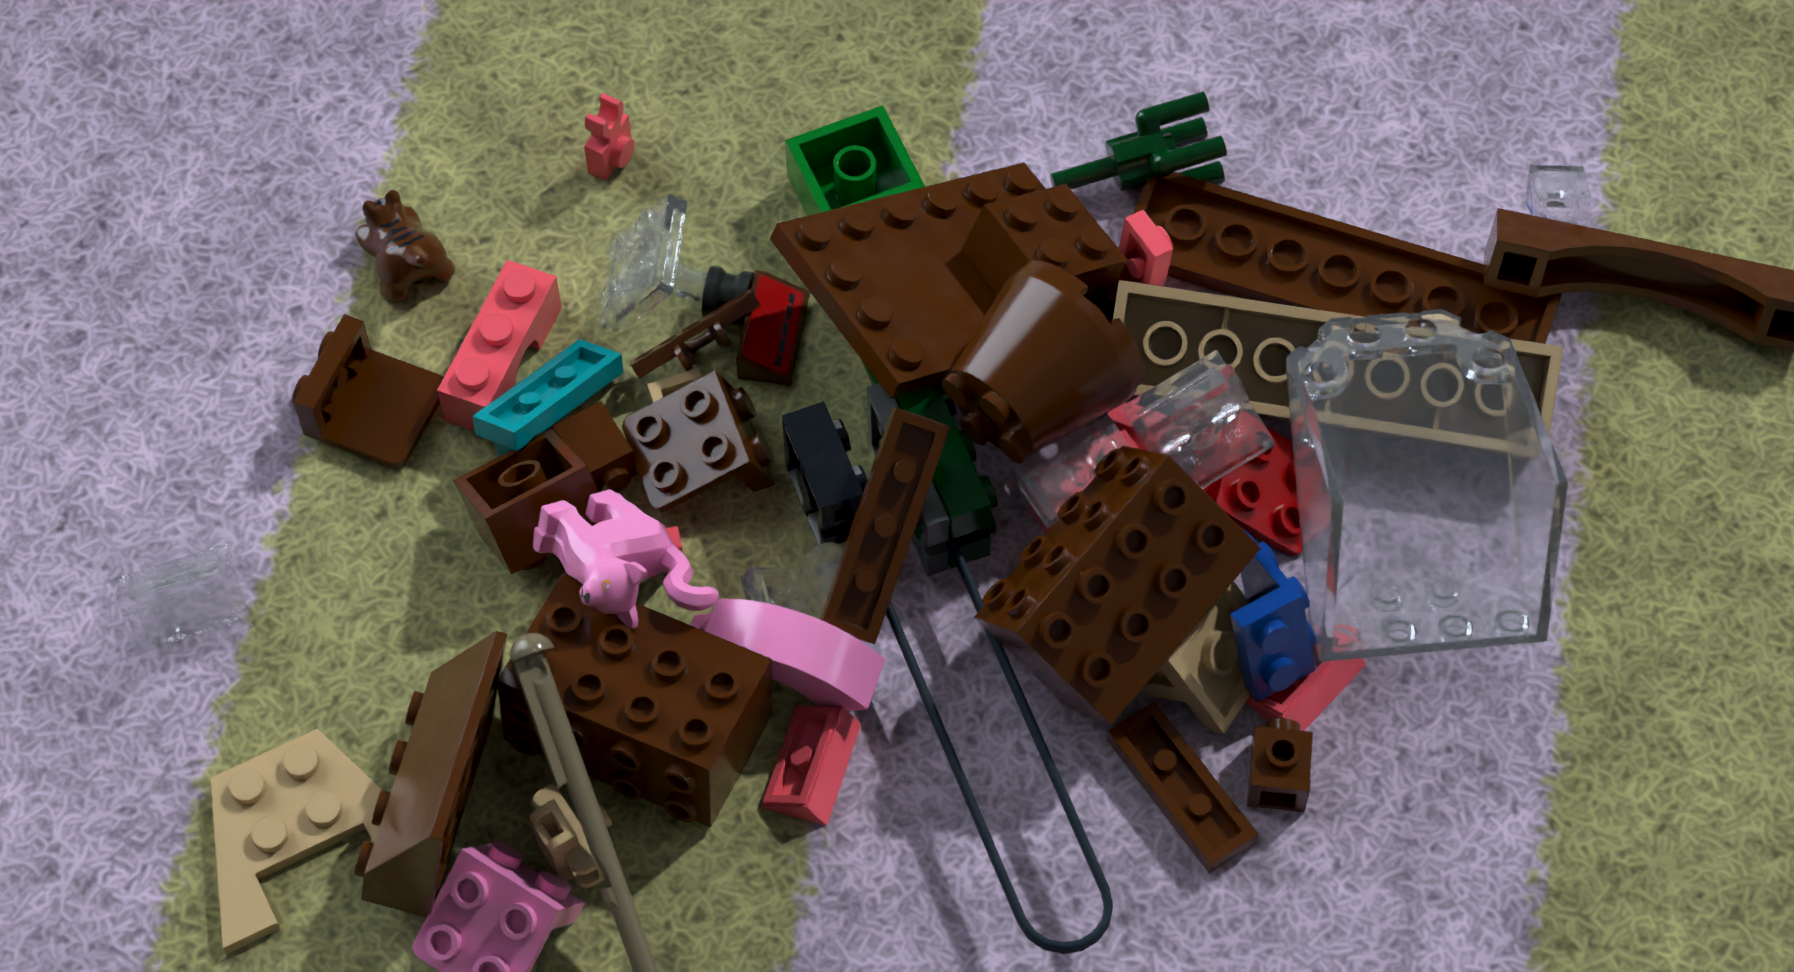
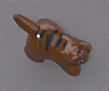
(401, 247)

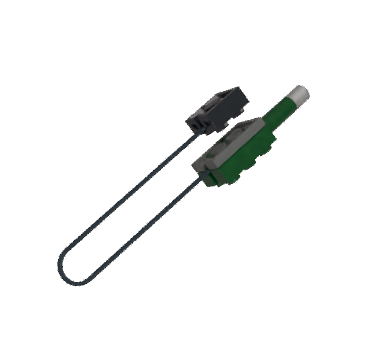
(949, 532)

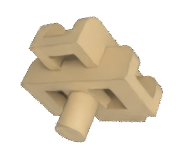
(562, 838)

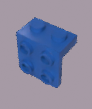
(1273, 628)

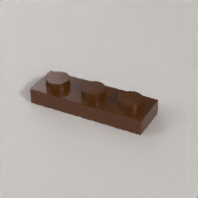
(1182, 787)

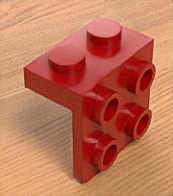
(1264, 496)

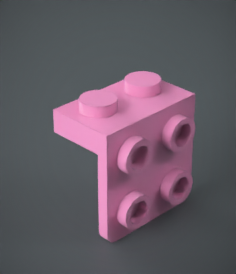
(494, 913)

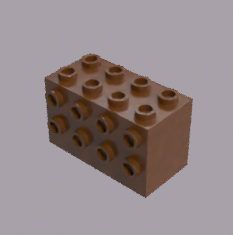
(1117, 581)
(650, 706)

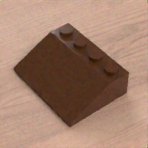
(432, 780)

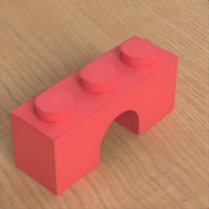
(511, 319)

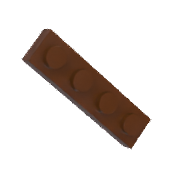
(884, 524)

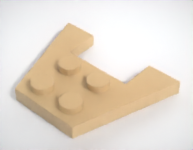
(276, 815)

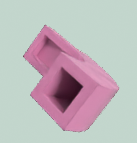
(804, 650)

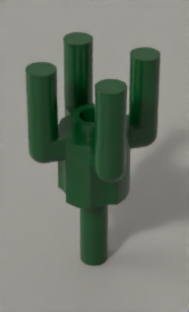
(1153, 150)

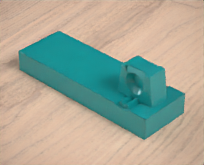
(547, 395)

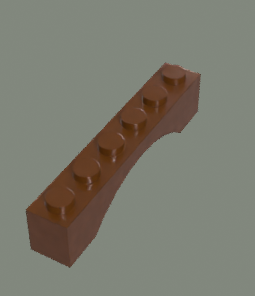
(1554, 256)

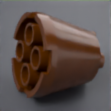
(1042, 364)

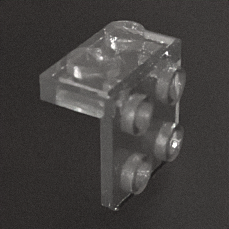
(1061, 468)

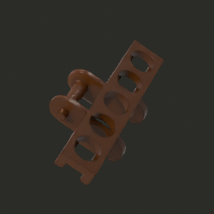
(676, 344)

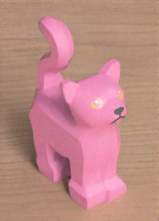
(617, 555)

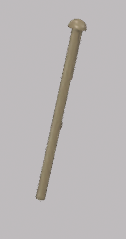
(568, 768)

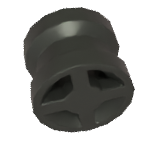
(724, 287)

